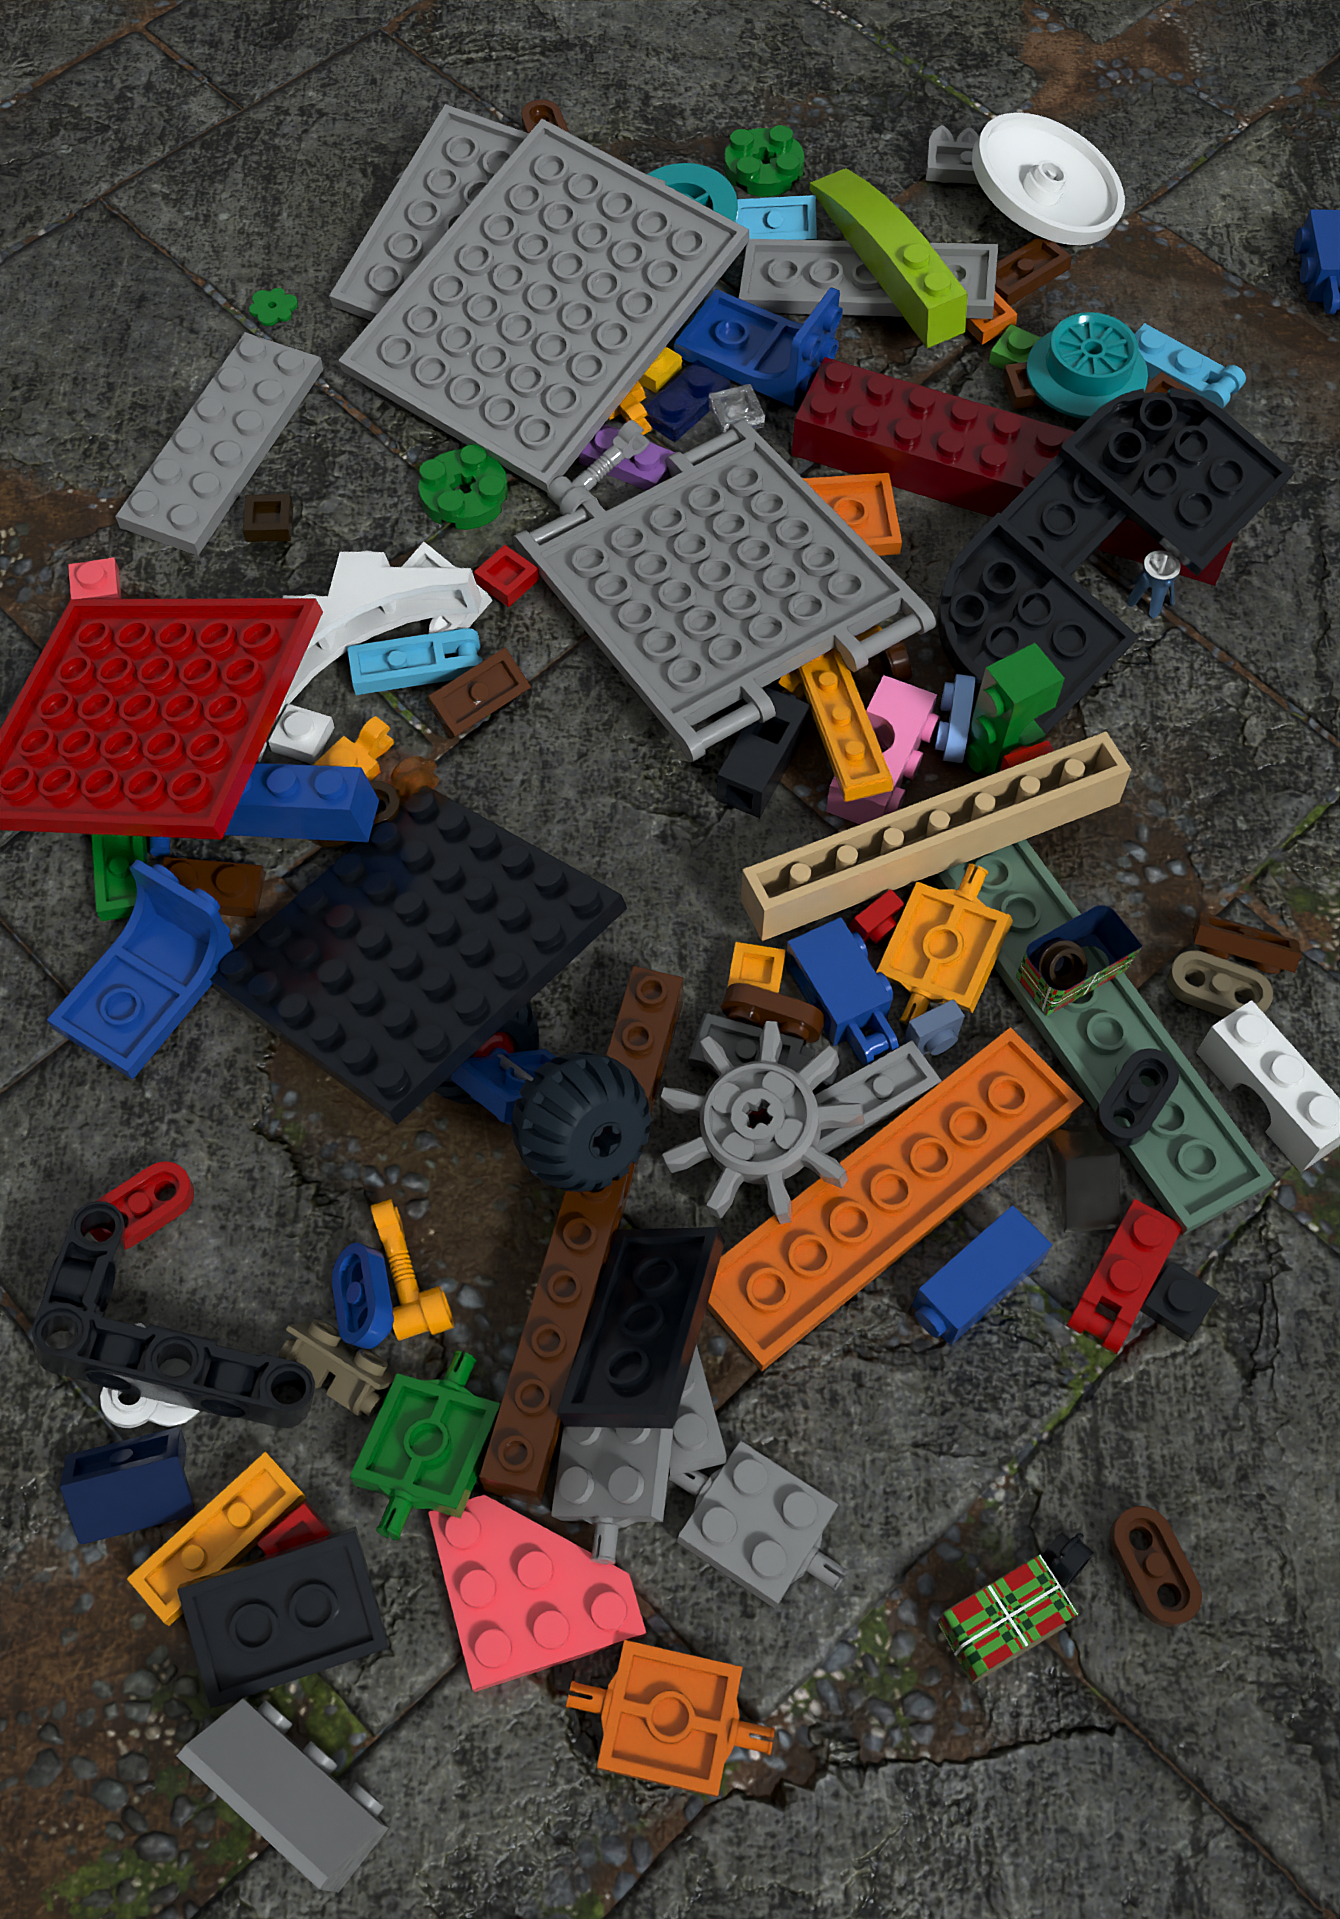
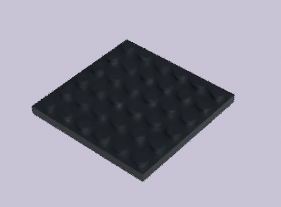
(415, 950)

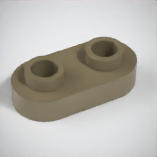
(1218, 983)

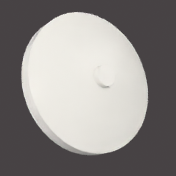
(1048, 178)

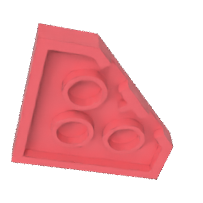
(527, 1594)

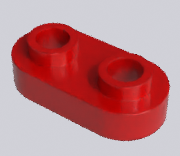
(141, 1205)

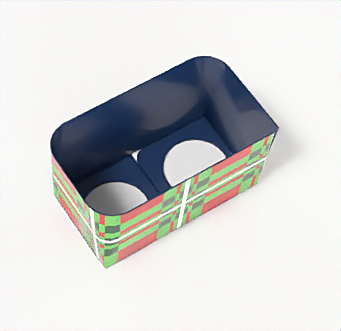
(1096, 928)

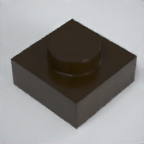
(268, 517)

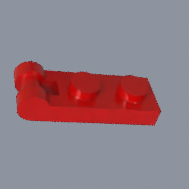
(1125, 1274)

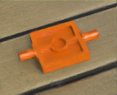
(670, 1718)

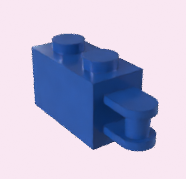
(1320, 257)
(839, 981)

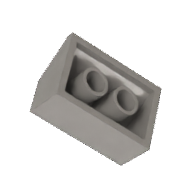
(287, 1792)

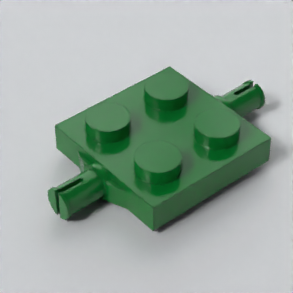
(426, 1445)

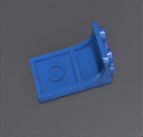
(761, 346)
(148, 974)

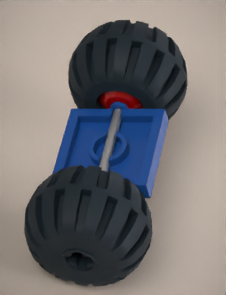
(570, 1114)

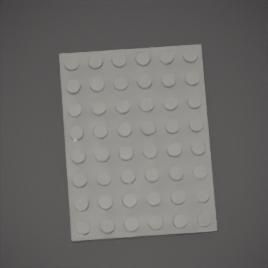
(544, 303)

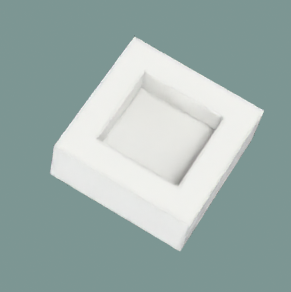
(301, 734)

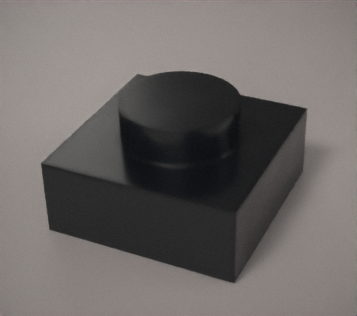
(1179, 1301)

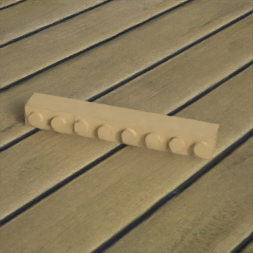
(933, 835)

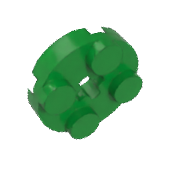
(775, 145)
(463, 467)

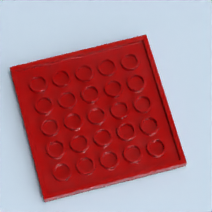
(149, 714)

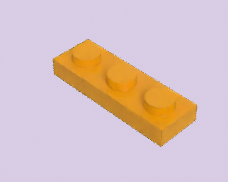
(217, 1535)

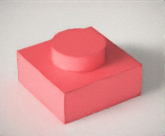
(95, 579)

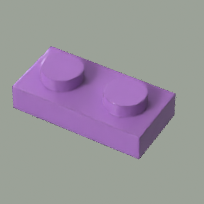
(641, 470)

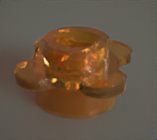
(412, 775)

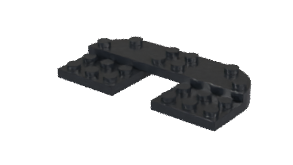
(1144, 456)

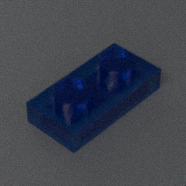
(684, 401)

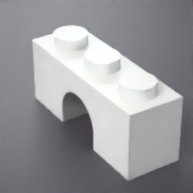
(1300, 1103)

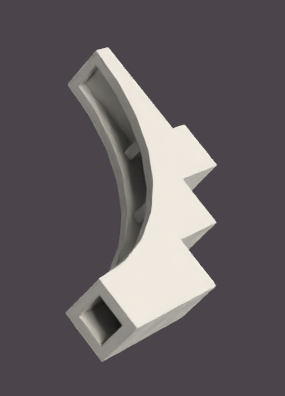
(373, 599)

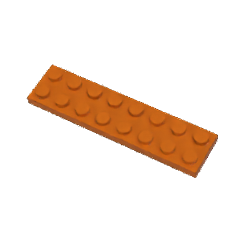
(896, 1193)

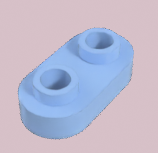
(953, 735)

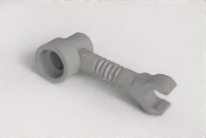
(570, 494)

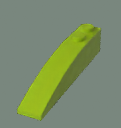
(896, 256)

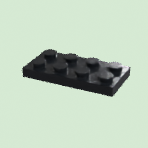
(642, 1329)

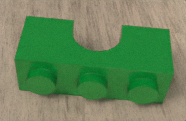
(1008, 702)

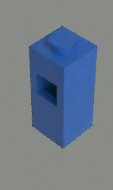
(980, 1276)

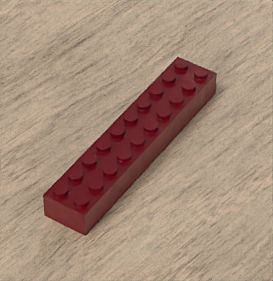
(941, 447)

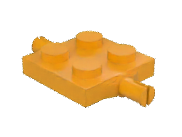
(945, 945)

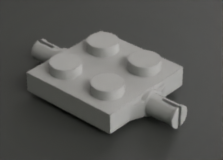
(612, 1480)
(759, 1525)

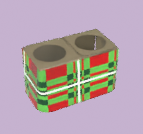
(1006, 1618)

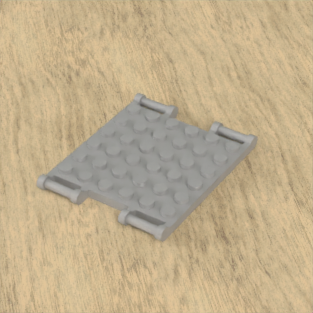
(721, 584)

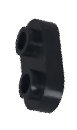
(1134, 1100)

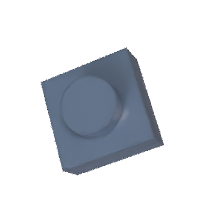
(936, 1029)

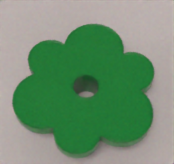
(272, 306)

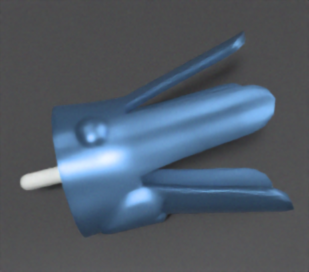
(1158, 573)

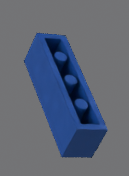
(306, 803)

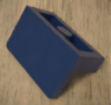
(127, 1485)

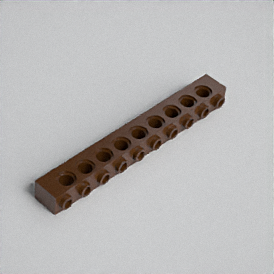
(579, 1247)

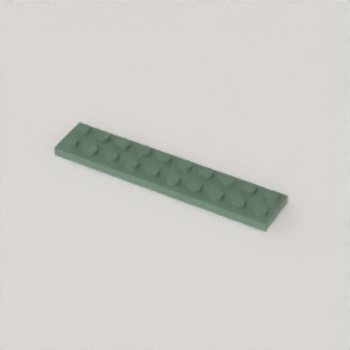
(1193, 1151)

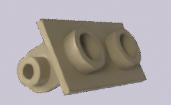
(357, 1372)

